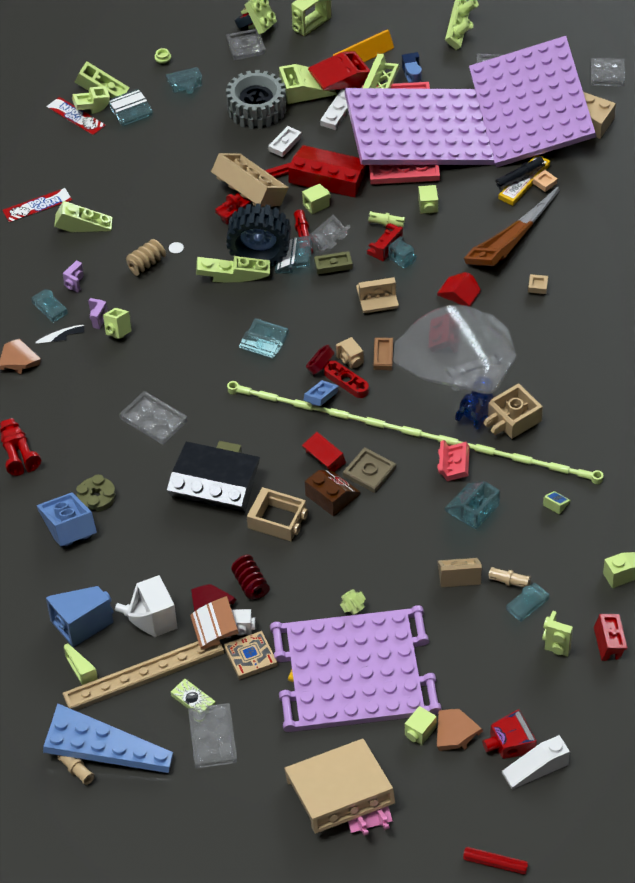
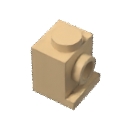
(350, 353)

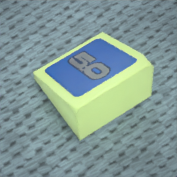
(555, 502)

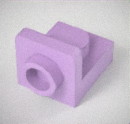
(73, 276)
(97, 309)

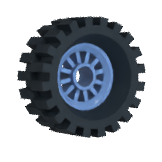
(259, 233)

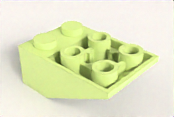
(301, 84)

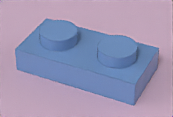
(320, 393)

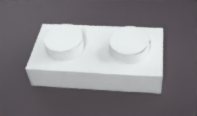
(285, 141)

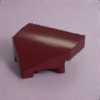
(207, 594)

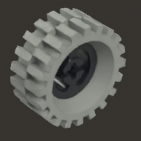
(256, 99)

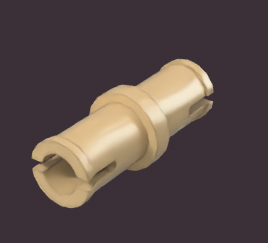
(509, 577)
(76, 767)

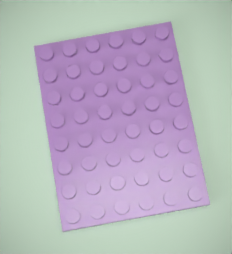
(532, 101)
(418, 126)

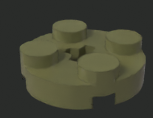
(96, 484)

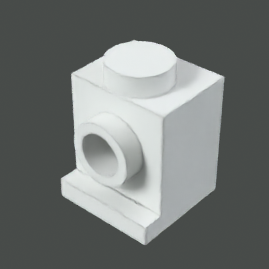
(243, 621)

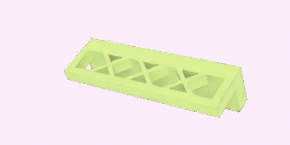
(377, 73)

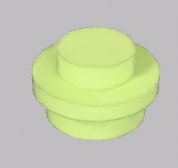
(162, 56)

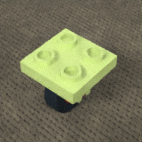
(257, 15)

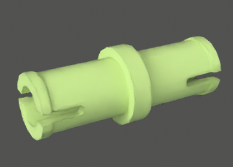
(385, 219)

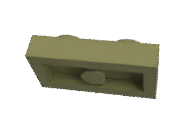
(333, 262)

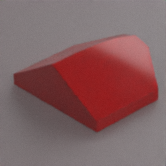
(460, 289)

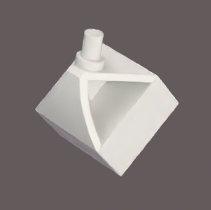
(151, 608)

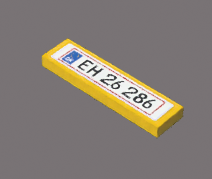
(516, 190)

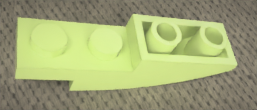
(238, 270)

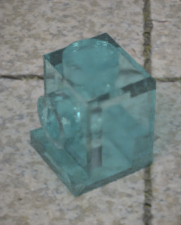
(402, 253)

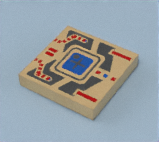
(250, 655)

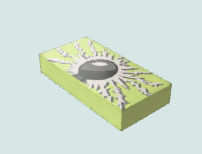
(190, 695)

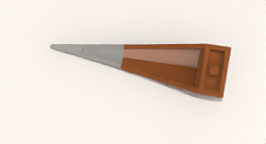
(500, 245)

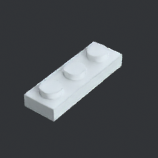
(335, 112)

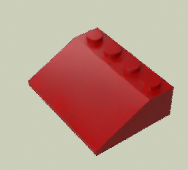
(332, 170)

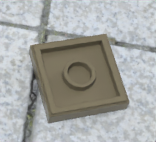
(369, 470)

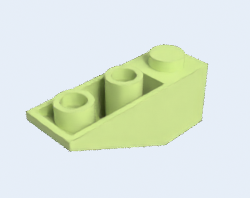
(80, 219)

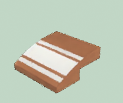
(214, 623)

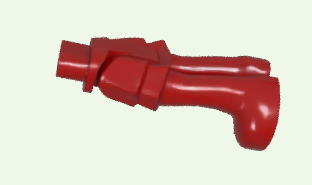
(13, 439)

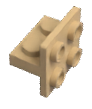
(377, 295)

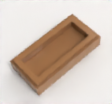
(383, 353)

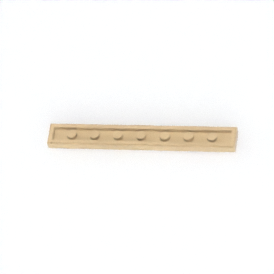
(139, 675)

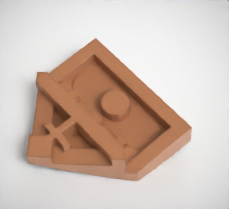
(18, 356)
(455, 729)

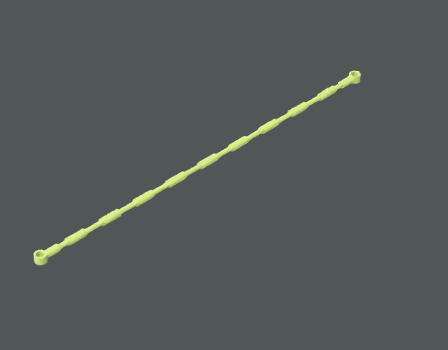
(415, 432)

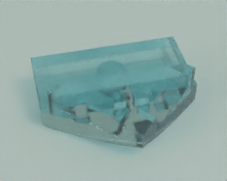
(185, 80)

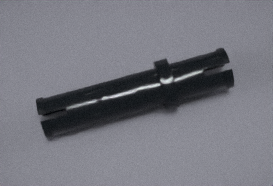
(525, 170)

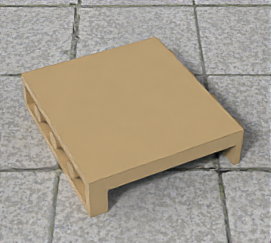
(340, 785)

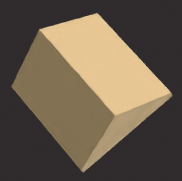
(459, 572)

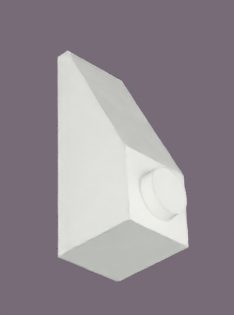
(538, 762)

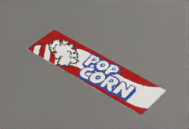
(77, 117)
(36, 205)

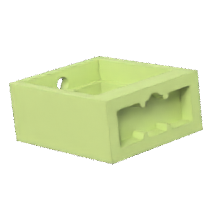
(307, 24)

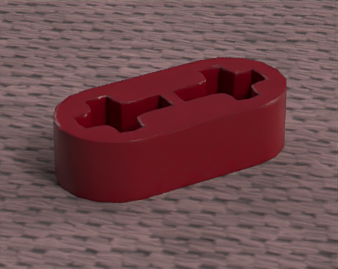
(320, 359)

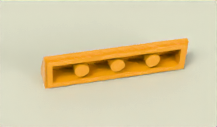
(372, 46)

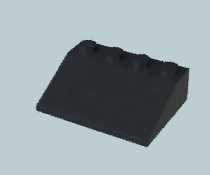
(213, 476)

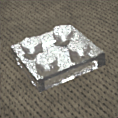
(245, 44)
(607, 72)

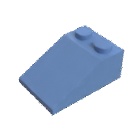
(67, 519)

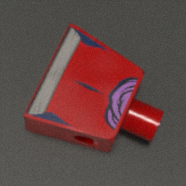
(510, 736)

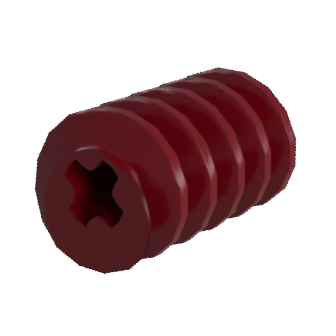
(250, 577)

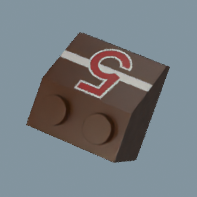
(330, 491)

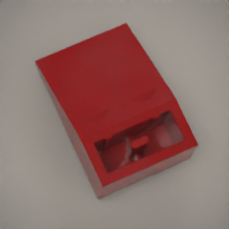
(340, 71)

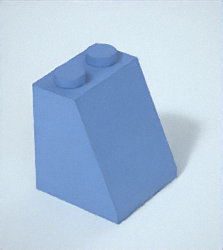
(80, 613)

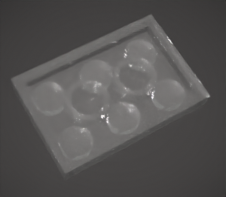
(153, 417)
(212, 735)

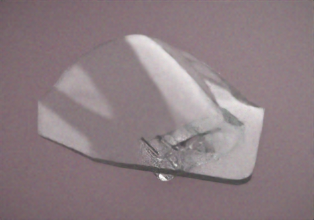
(457, 349)

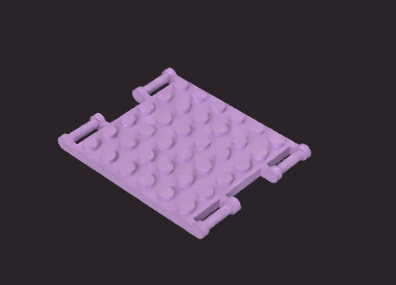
(354, 669)

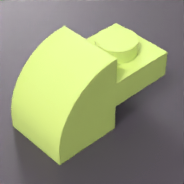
(95, 100)

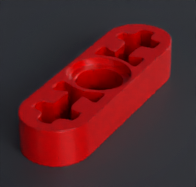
(349, 386)

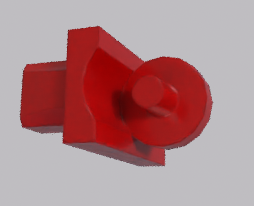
(232, 204)

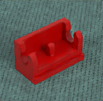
(381, 248)
(324, 452)
(610, 636)

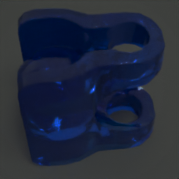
(474, 408)

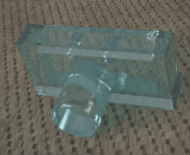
(49, 305)
(527, 601)

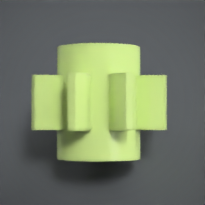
(353, 601)

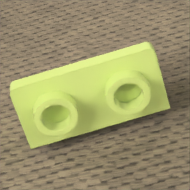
(557, 636)

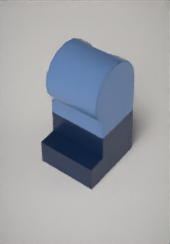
(411, 67)

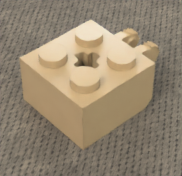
(513, 412)

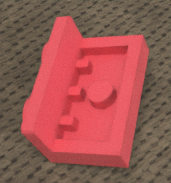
(453, 460)

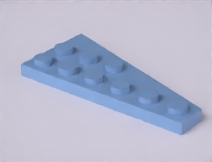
(89, 739)

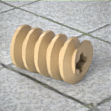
(144, 256)

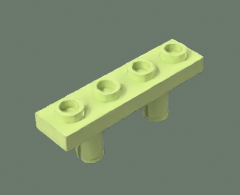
(459, 22)

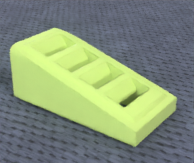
(83, 669)

